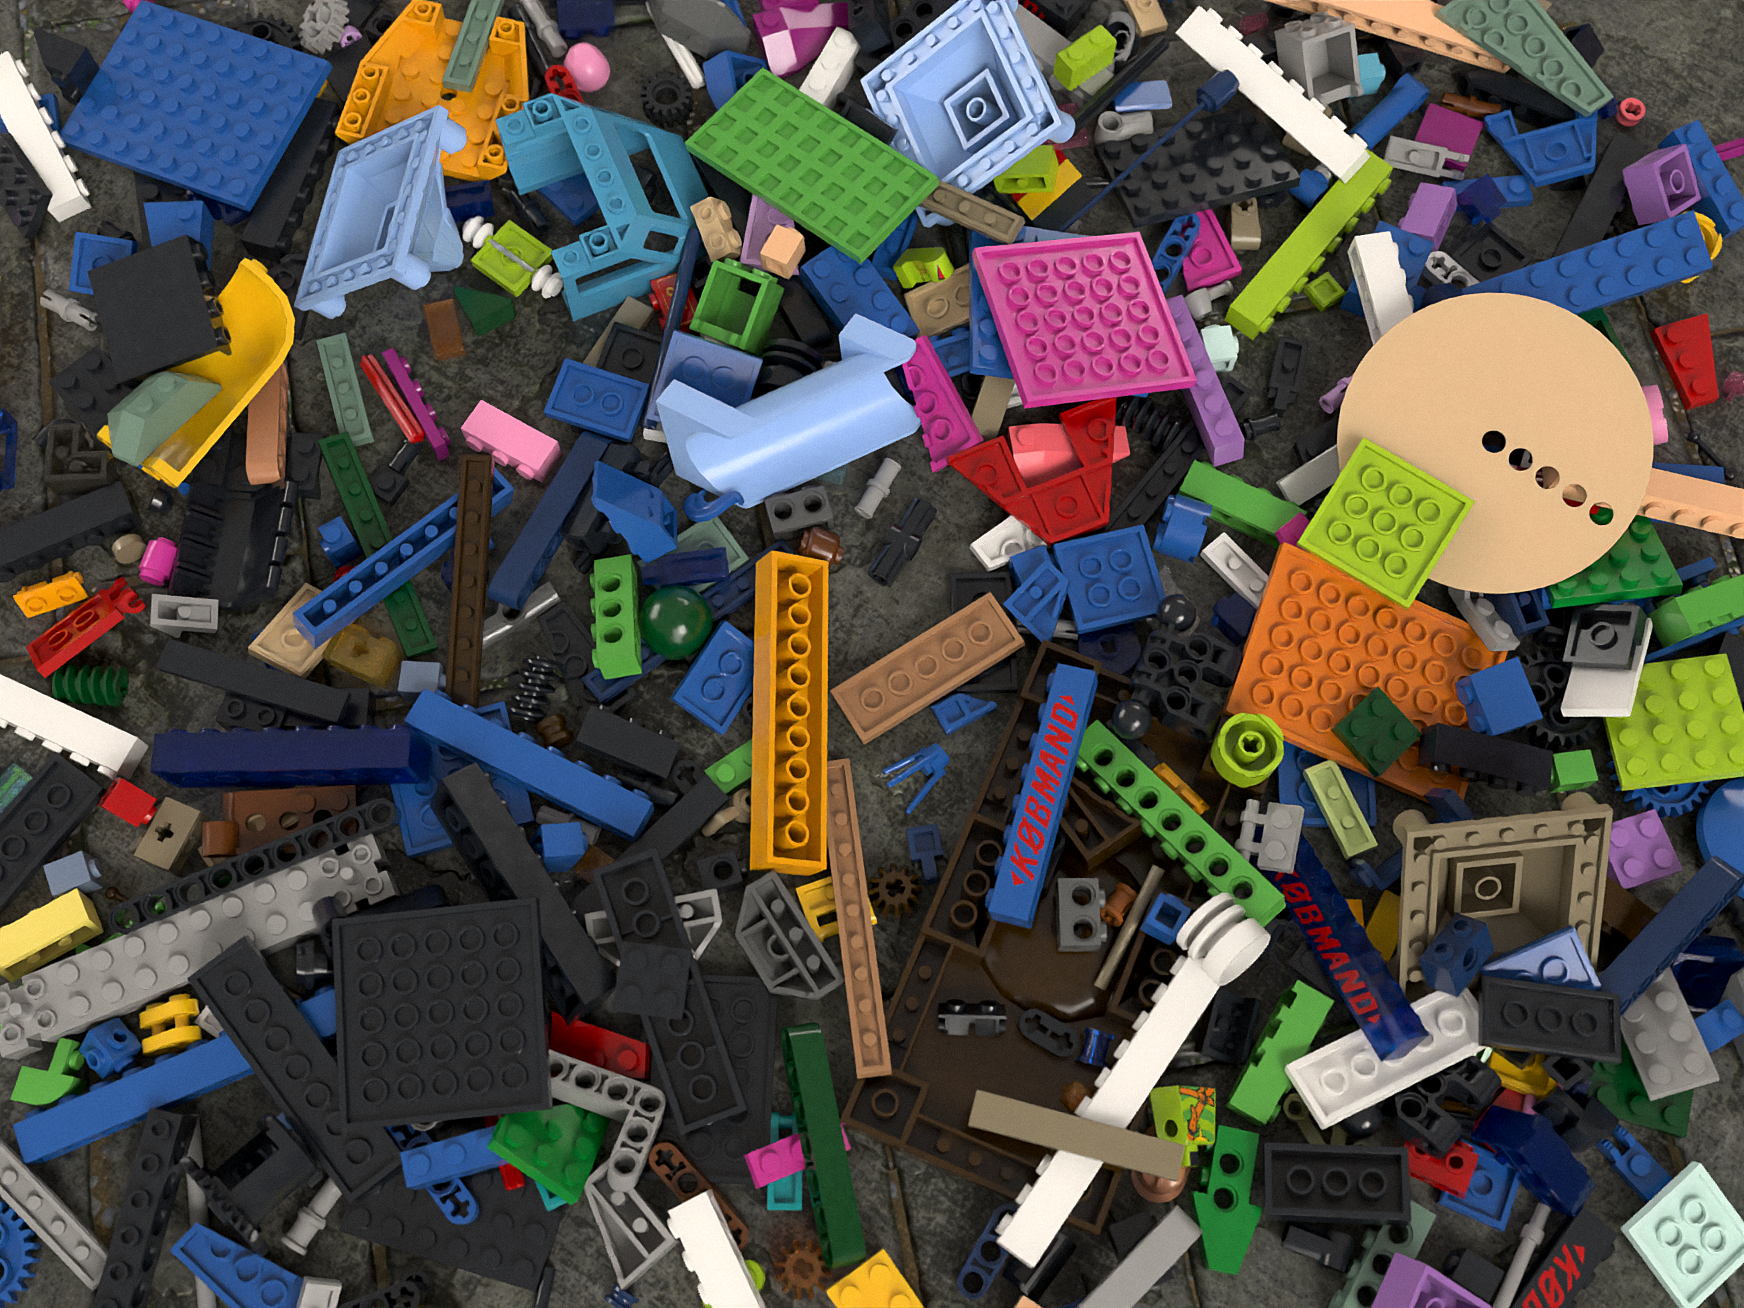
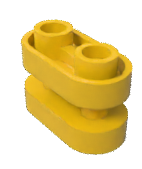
(161, 1015)

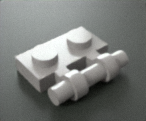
(1279, 838)

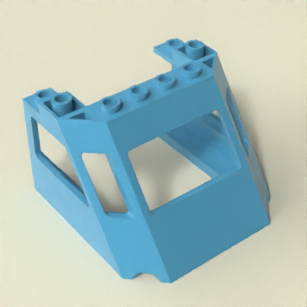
(567, 137)

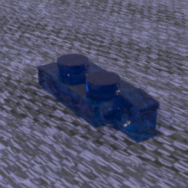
(688, 568)

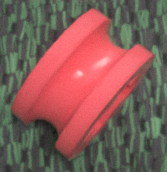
(1630, 105)

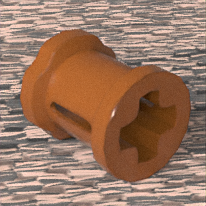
(1118, 904)

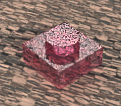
(1253, 24)

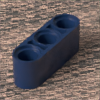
(975, 1262)

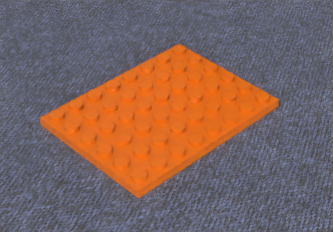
(1330, 642)

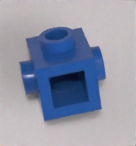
(110, 1048)

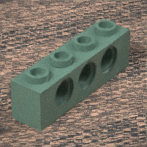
(1377, 1242)

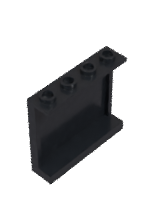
(159, 309)

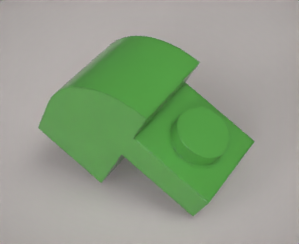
(47, 1087)

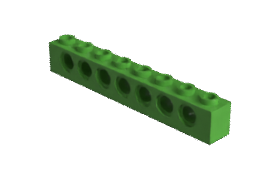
(1101, 743)

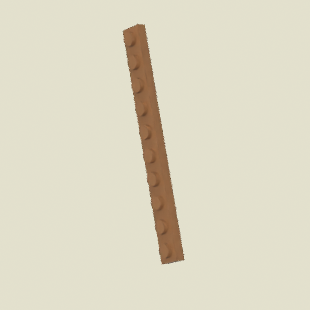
(855, 925)

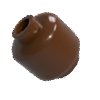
(820, 545)

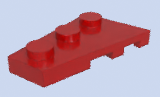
(1689, 359)
(600, 1048)

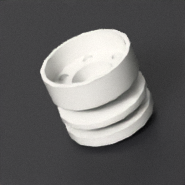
(1221, 937)

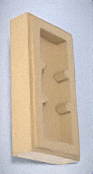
(1147, 16)

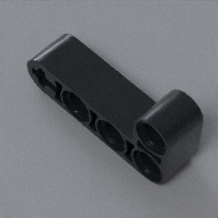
(332, 908)

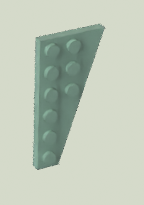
(1531, 44)

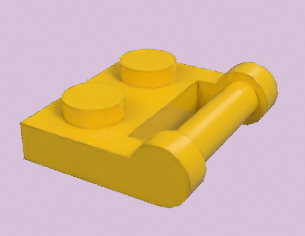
(818, 900)

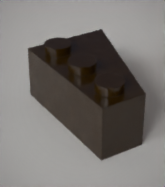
(1095, 826)

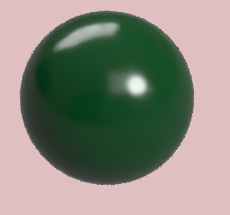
(675, 622)

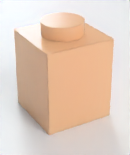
(783, 251)

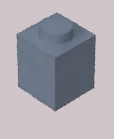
(420, 675)
(74, 872)

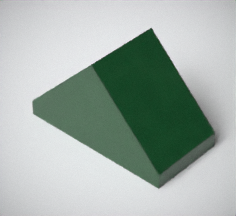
(484, 309)

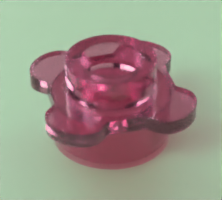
(1734, 385)

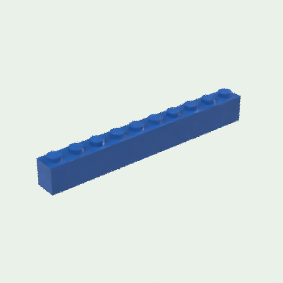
(162, 1086)

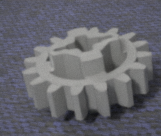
(323, 24)

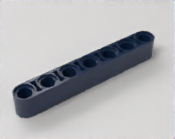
(542, 534)
(1671, 931)

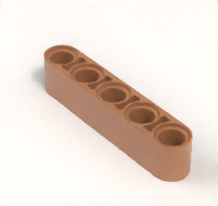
(268, 431)

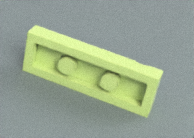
(1340, 809)

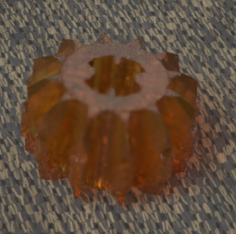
(797, 1280)

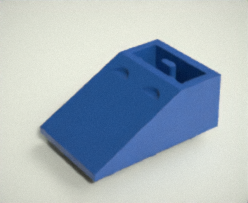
(635, 511)

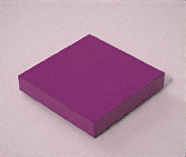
(1451, 131)

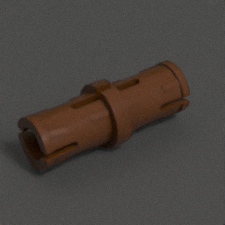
(1469, 106)

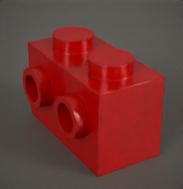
(1448, 1174)

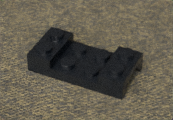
(226, 464)

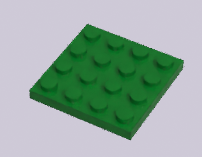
(1629, 570)

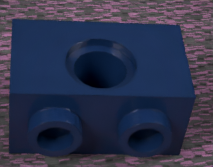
(1456, 954)

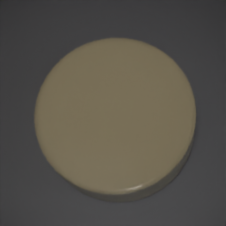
(129, 548)

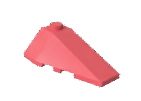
(1046, 453)

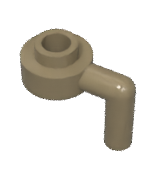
(736, 810)

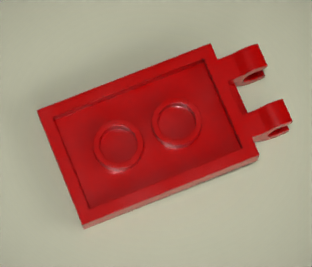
(83, 626)

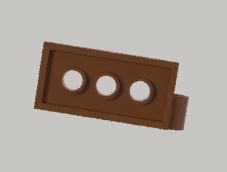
(233, 837)

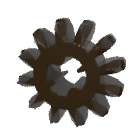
(900, 901)

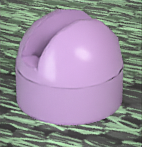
(349, 30)

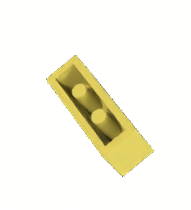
(47, 934)

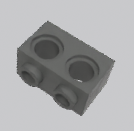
(800, 518)
(1070, 914)

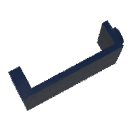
(1449, 808)

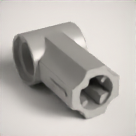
(1119, 127)

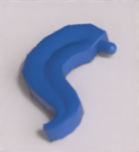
(700, 510)

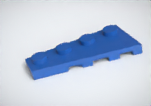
(236, 1272)

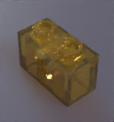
(376, 667)

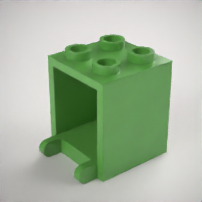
(733, 314)

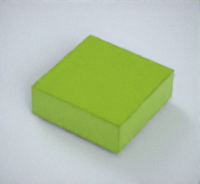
(1324, 291)

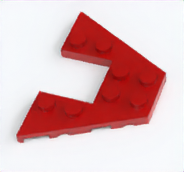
(1062, 505)

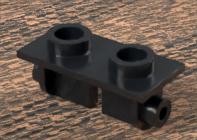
(987, 1015)

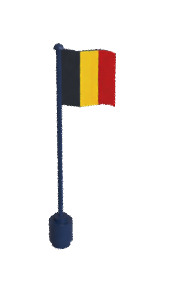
(1071, 193)

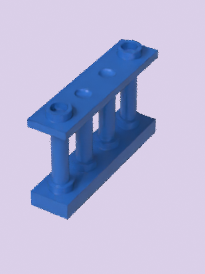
(1694, 575)

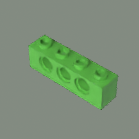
(616, 617)

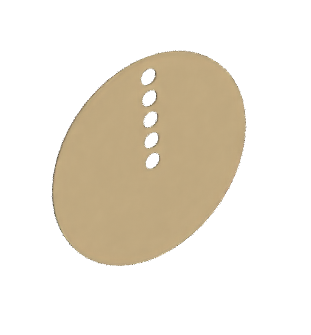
(1543, 385)

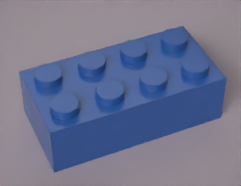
(849, 288)

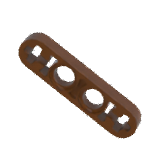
(704, 1184)

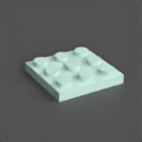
(1689, 1236)

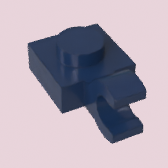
(925, 847)

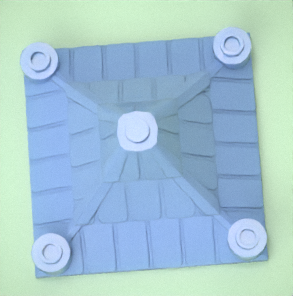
(966, 97)
(385, 214)

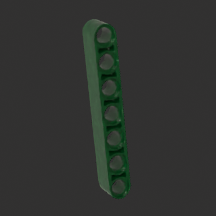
(822, 1146)

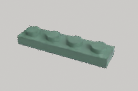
(471, 45)
(345, 388)

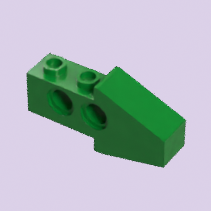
(1230, 1229)

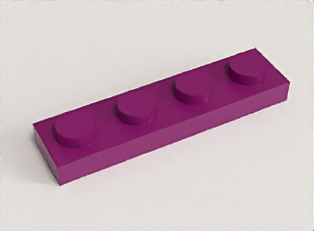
(412, 393)

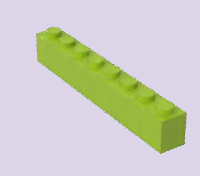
(1307, 247)

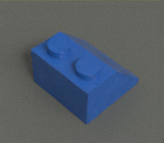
(1498, 699)

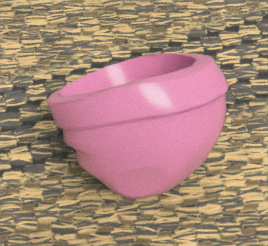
(587, 67)

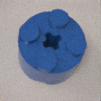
(1183, 528)

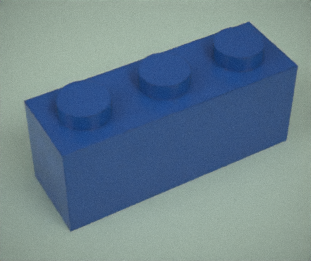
(449, 1159)

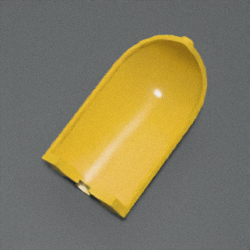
(261, 337)

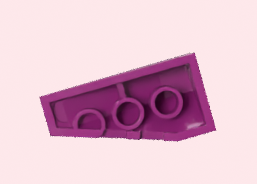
(796, 34)

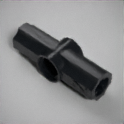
(902, 542)

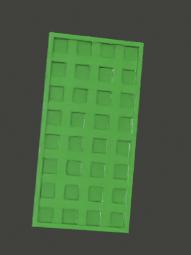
(812, 165)

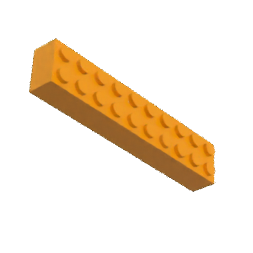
(790, 716)

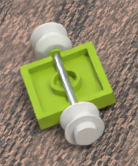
(512, 257)

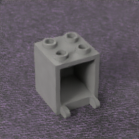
(1320, 57)

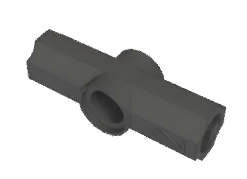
(498, 626)

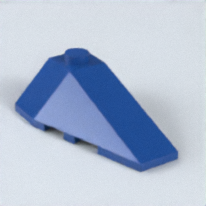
(728, 74)

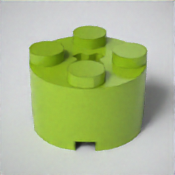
(1242, 766)

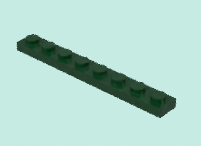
(372, 535)

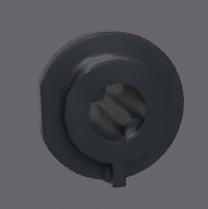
(312, 966)

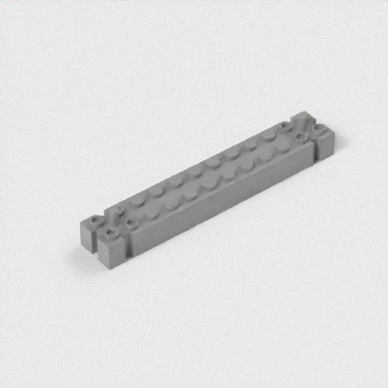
(161, 956)

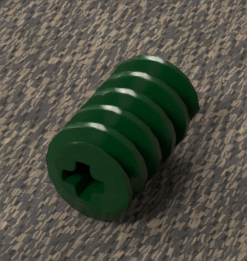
(90, 688)

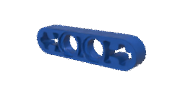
(1173, 264)
(464, 1195)

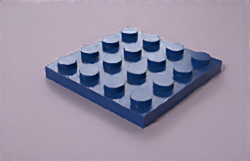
(419, 825)

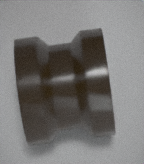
(555, 732)

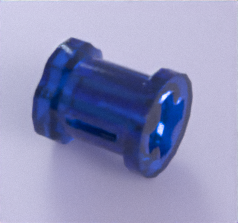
(1095, 1048)

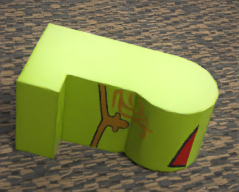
(923, 266)

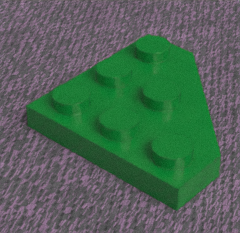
(552, 1146)

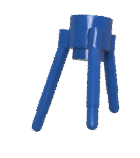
(929, 761)

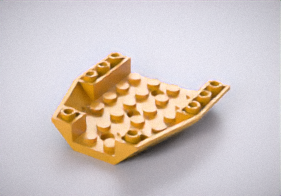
(406, 75)

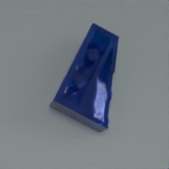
(1538, 1156)

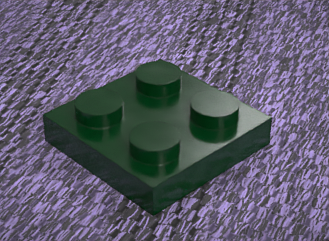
(1376, 732)

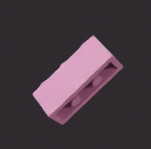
(511, 441)

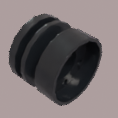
(784, 363)

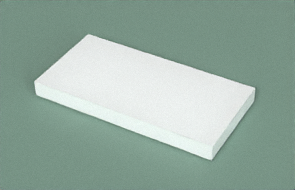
(1605, 691)

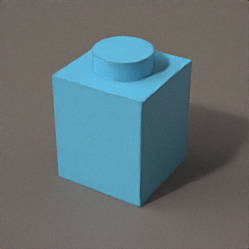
(1371, 73)

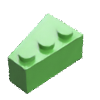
(1699, 610)

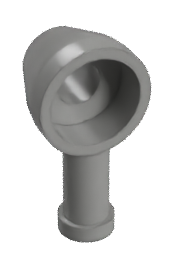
(1200, 301)

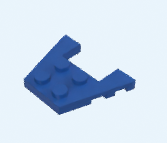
(1550, 152)

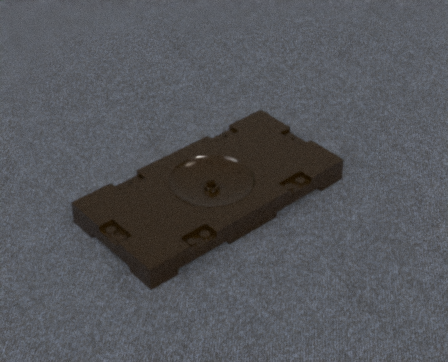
(973, 958)

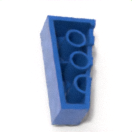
(177, 219)

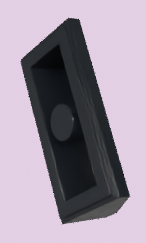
(1036, 1280)

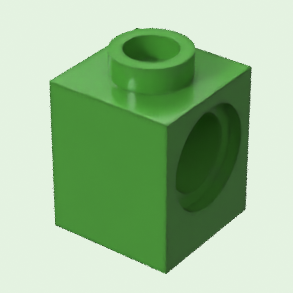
(1572, 771)

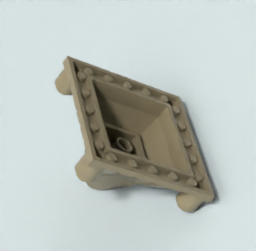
(1511, 872)

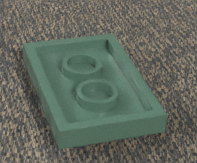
(706, 536)

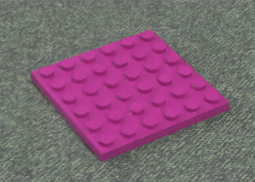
(1082, 319)

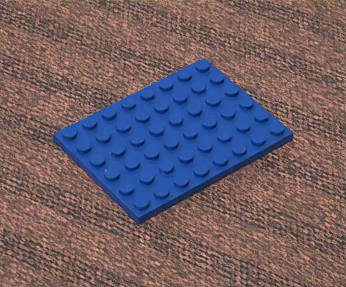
(195, 104)

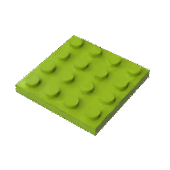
(1385, 523)
(1680, 726)

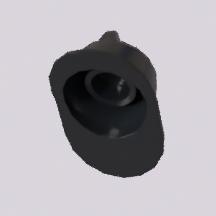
(1128, 42)

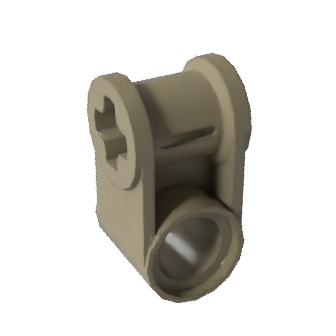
(1243, 225)

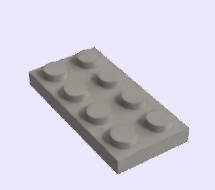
(1666, 1041)

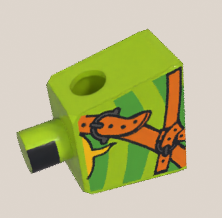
(1185, 1117)

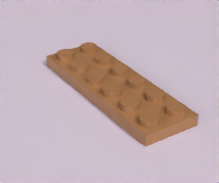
(927, 668)

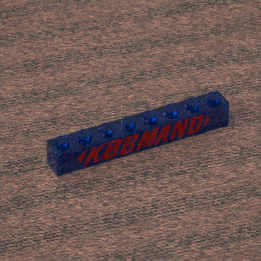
(1348, 955)

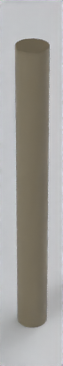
(1129, 927)

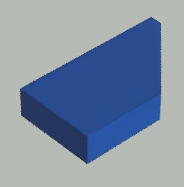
(960, 711)

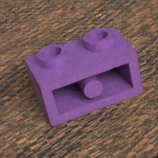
(1430, 212)

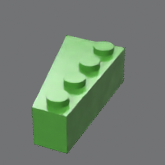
(1283, 1040)

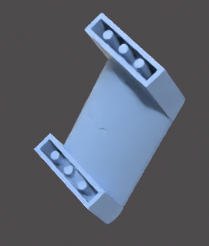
(796, 428)

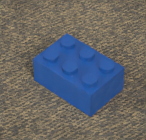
(1412, 258)

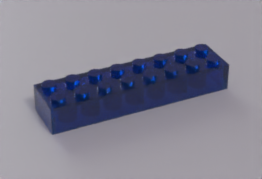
(291, 757)

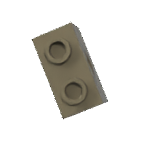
(173, 852)

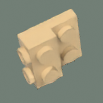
(716, 229)

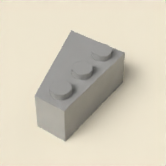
(629, 1226)

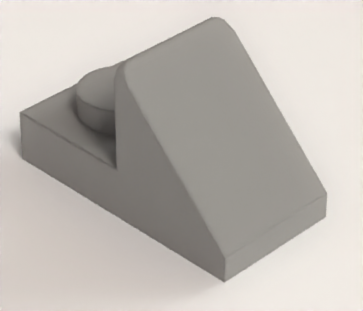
(181, 614)

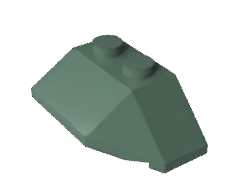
(156, 412)

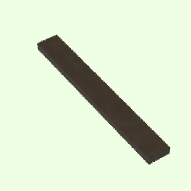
(469, 579)

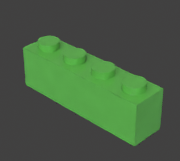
(1237, 503)

